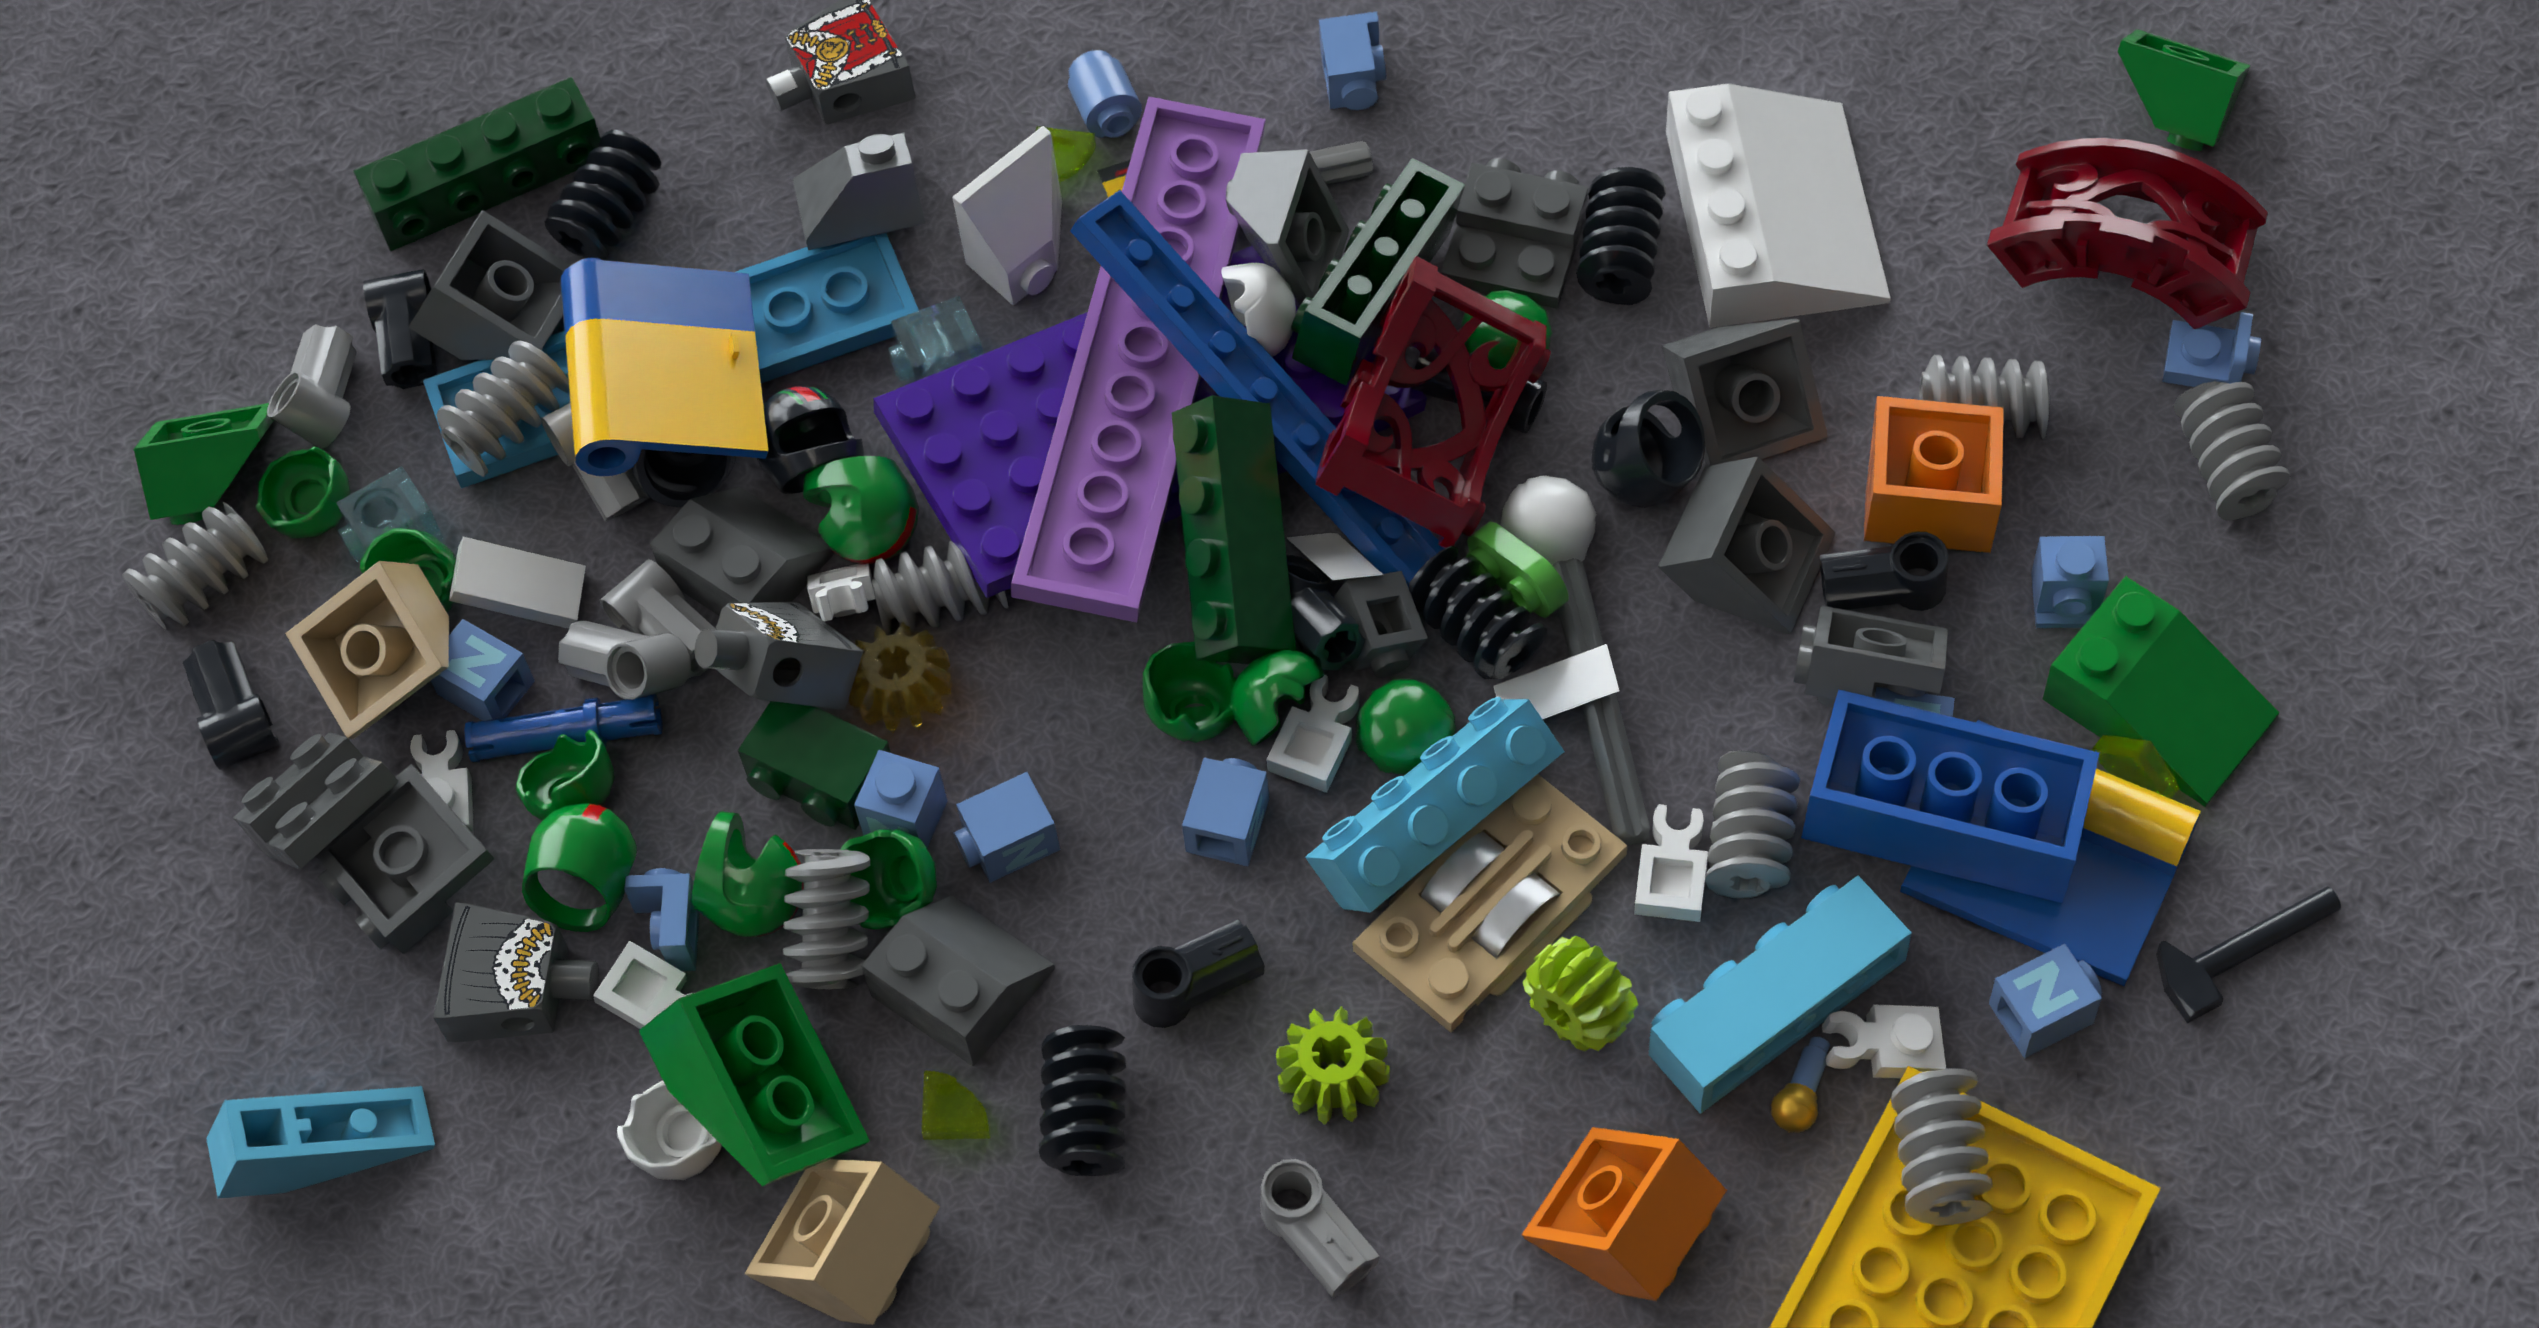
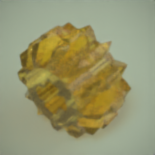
(902, 696)

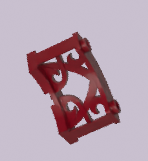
(2168, 259)
(1362, 458)

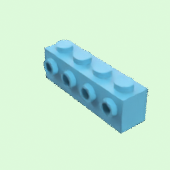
(1434, 803)
(1777, 992)

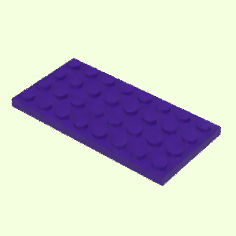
(987, 424)

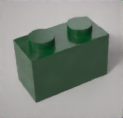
(810, 760)

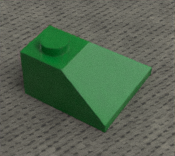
(2183, 87)
(195, 458)

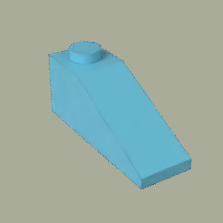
(313, 1138)

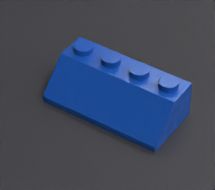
(1950, 796)

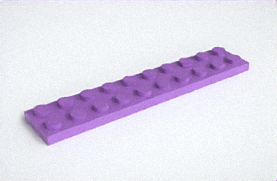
(1113, 438)

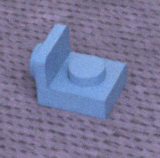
(2210, 353)
(673, 918)

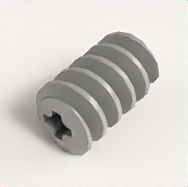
(2022, 398)
(500, 403)
(2232, 447)
(195, 565)
(927, 589)
(1751, 825)
(827, 918)
(1937, 1148)

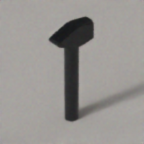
(2190, 980)

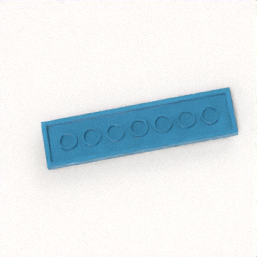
(803, 313)

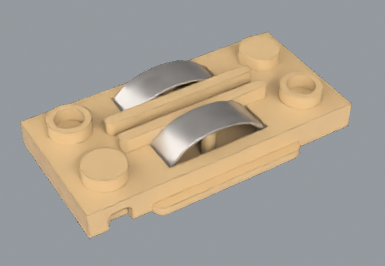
(1491, 902)

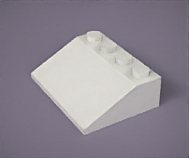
(1772, 204)

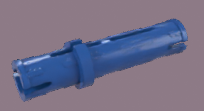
(540, 730)

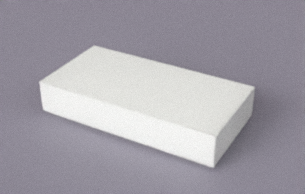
(517, 583)

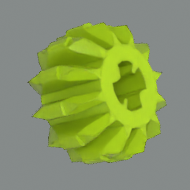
(1580, 993)
(1334, 1085)

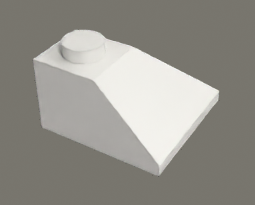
(1014, 219)

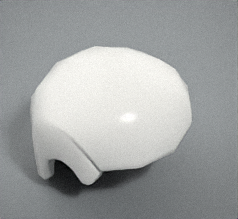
(1261, 303)
(1551, 518)
(665, 1136)

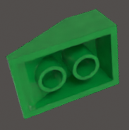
(2158, 679)
(755, 1075)

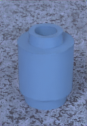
(1103, 94)

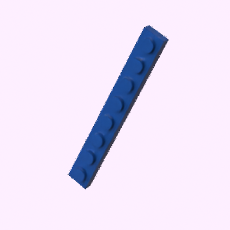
(1243, 370)

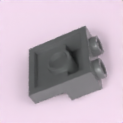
(1516, 231)
(1859, 648)
(312, 799)
(403, 862)

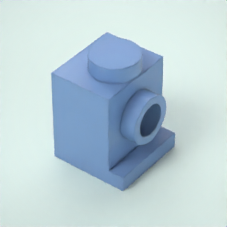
(1352, 59)
(2068, 580)

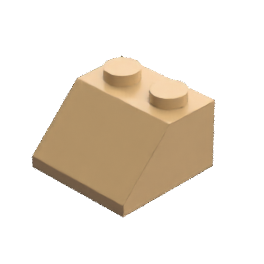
(374, 643)
(845, 1239)

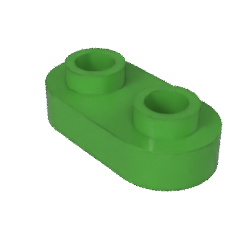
(1518, 569)

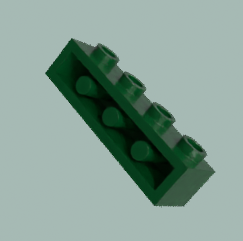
(479, 163)
(1354, 292)
(1233, 530)

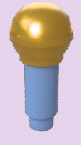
(1796, 1104)

